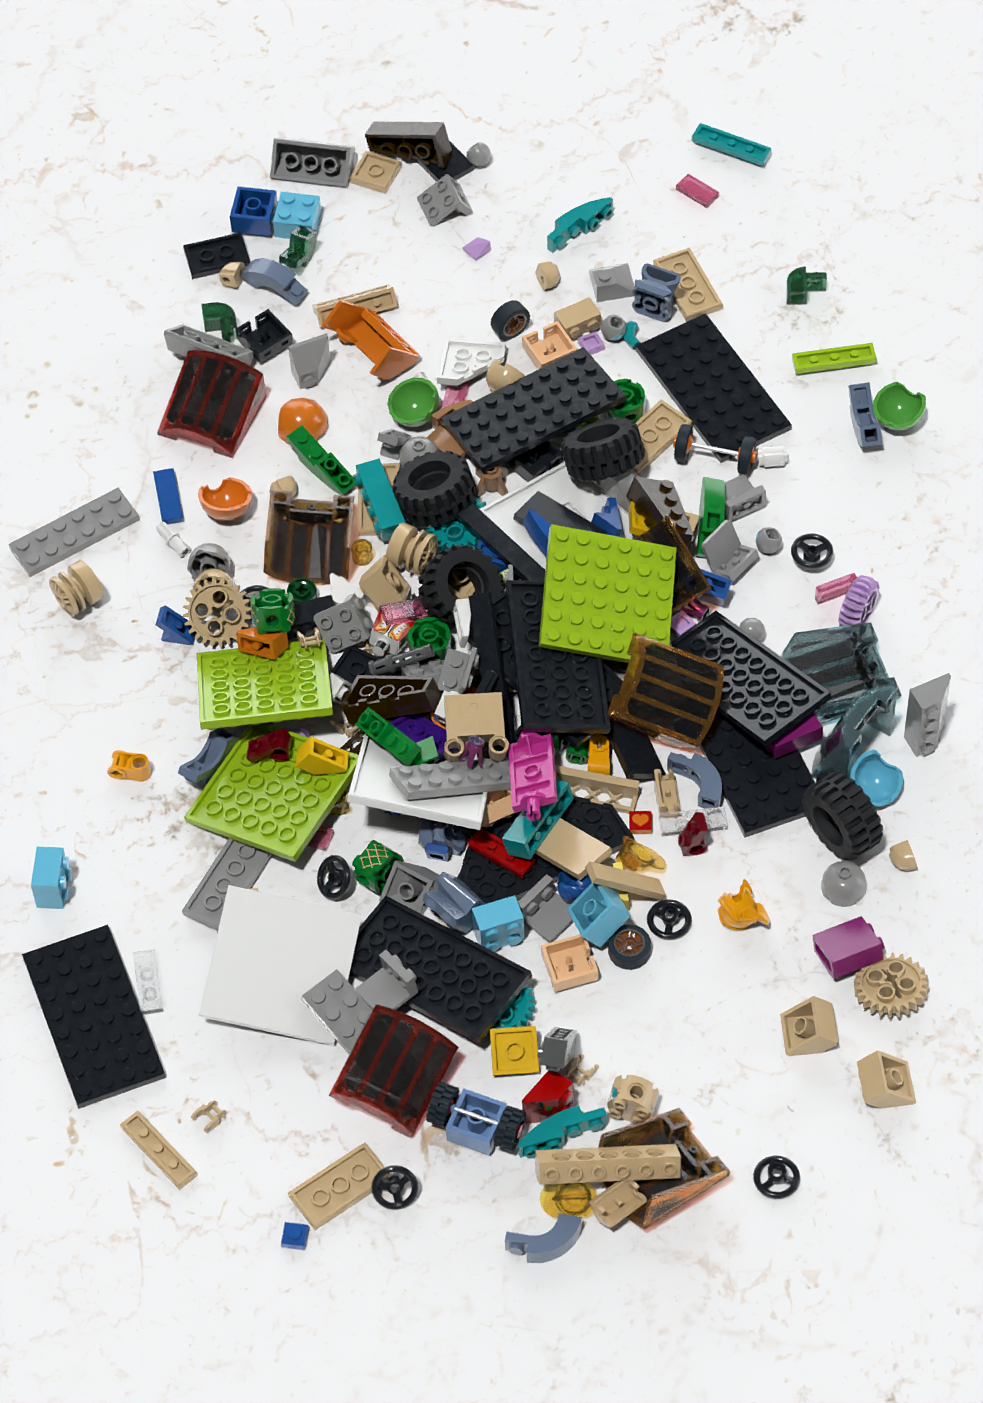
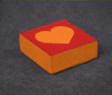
(640, 822)

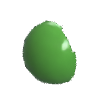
(413, 402)
(898, 407)

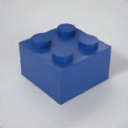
(253, 211)

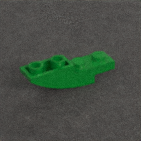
(319, 462)
(710, 509)
(388, 736)

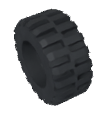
(602, 449)
(434, 488)
(464, 559)
(842, 816)

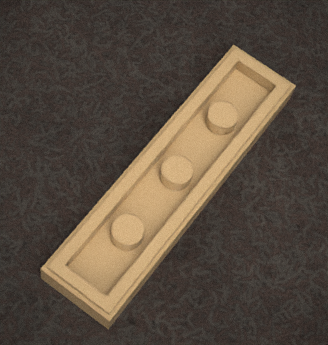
(625, 881)
(158, 1150)

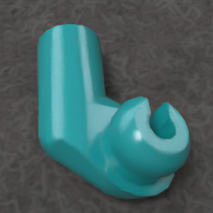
(629, 335)

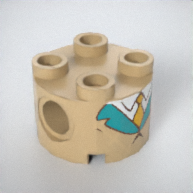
(632, 1098)

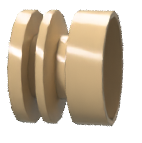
(411, 548)
(76, 588)

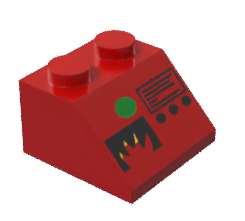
(548, 1097)

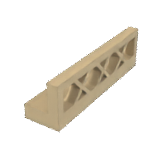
(376, 299)
(600, 783)

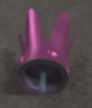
(699, 610)
(472, 746)

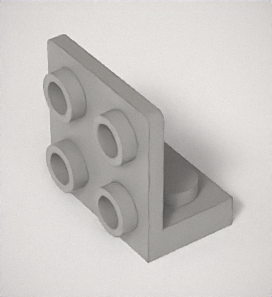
(443, 199)
(742, 497)
(456, 671)
(545, 910)

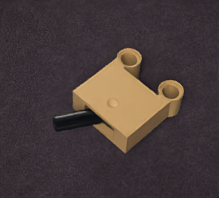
(473, 715)

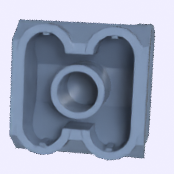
(655, 292)
(442, 834)
(453, 902)

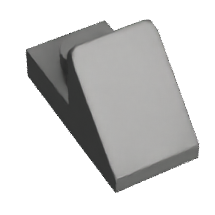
(392, 442)

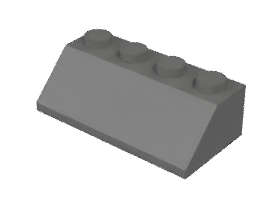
(312, 161)
(185, 338)
(926, 714)

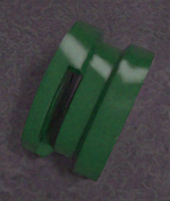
(302, 589)

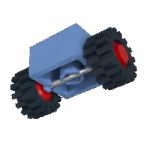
(475, 1119)

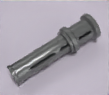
(390, 660)

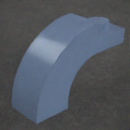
(276, 276)
(862, 415)
(210, 758)
(702, 773)
(548, 1245)

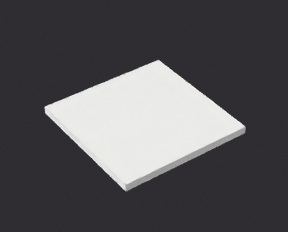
(580, 497)
(375, 788)
(270, 956)

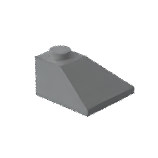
(612, 282)
(309, 360)
(618, 487)
(409, 883)

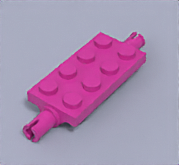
(532, 773)

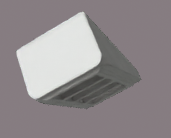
(462, 620)

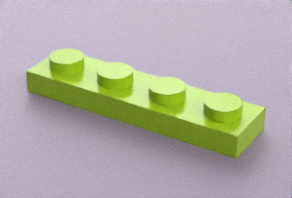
(834, 358)

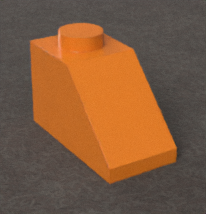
(264, 645)

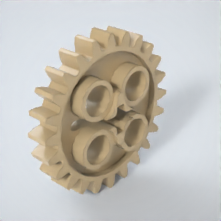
(206, 595)
(904, 981)

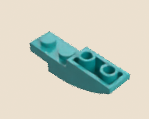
(581, 218)
(552, 1131)

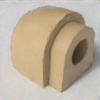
(231, 274)
(547, 274)
(285, 484)
(902, 856)

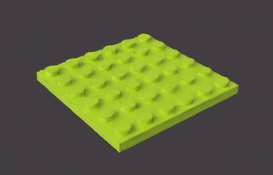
(604, 592)
(254, 690)
(268, 800)

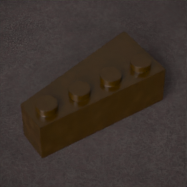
(411, 141)
(656, 500)

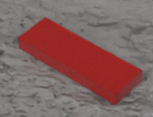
(494, 849)

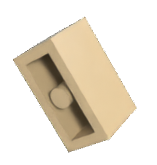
(579, 318)

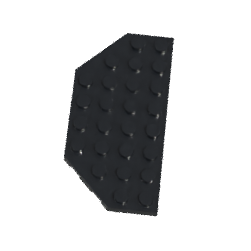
(495, 883)

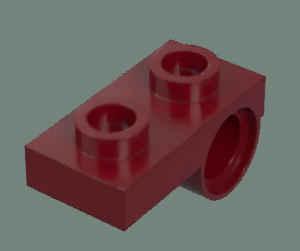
(272, 745)
(692, 837)

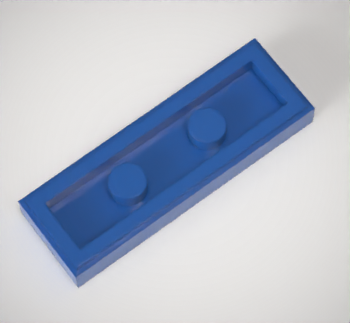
(168, 496)

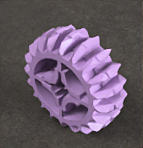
(859, 601)

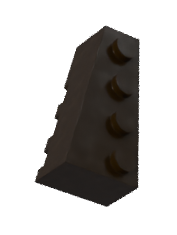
(390, 696)

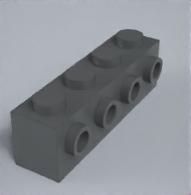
(557, 1048)

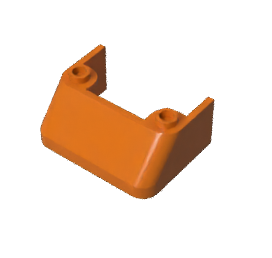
(373, 338)

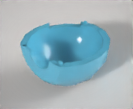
(877, 778)

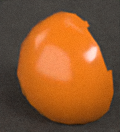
(302, 412)
(227, 500)

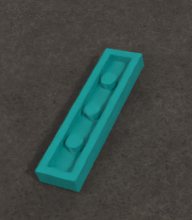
(731, 144)

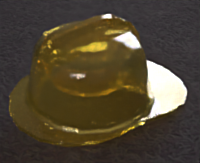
(638, 857)
(567, 1199)

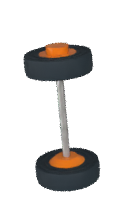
(745, 456)

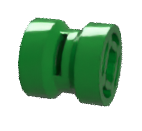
(578, 755)

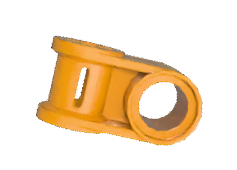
(599, 755)
(127, 764)

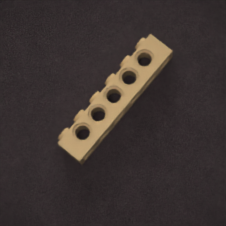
(607, 1164)

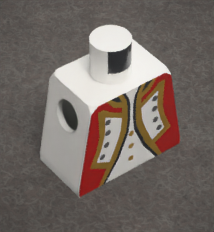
(389, 637)

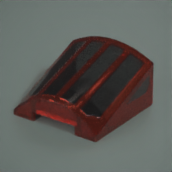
(213, 401)
(394, 1068)

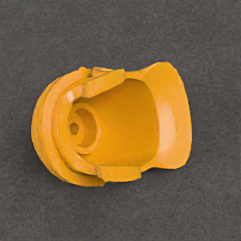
(740, 909)

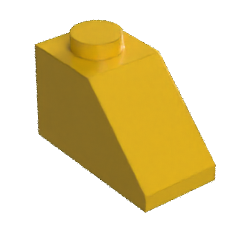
(321, 758)

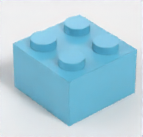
(296, 210)
(50, 877)
(598, 913)
(498, 923)

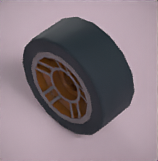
(510, 320)
(629, 936)

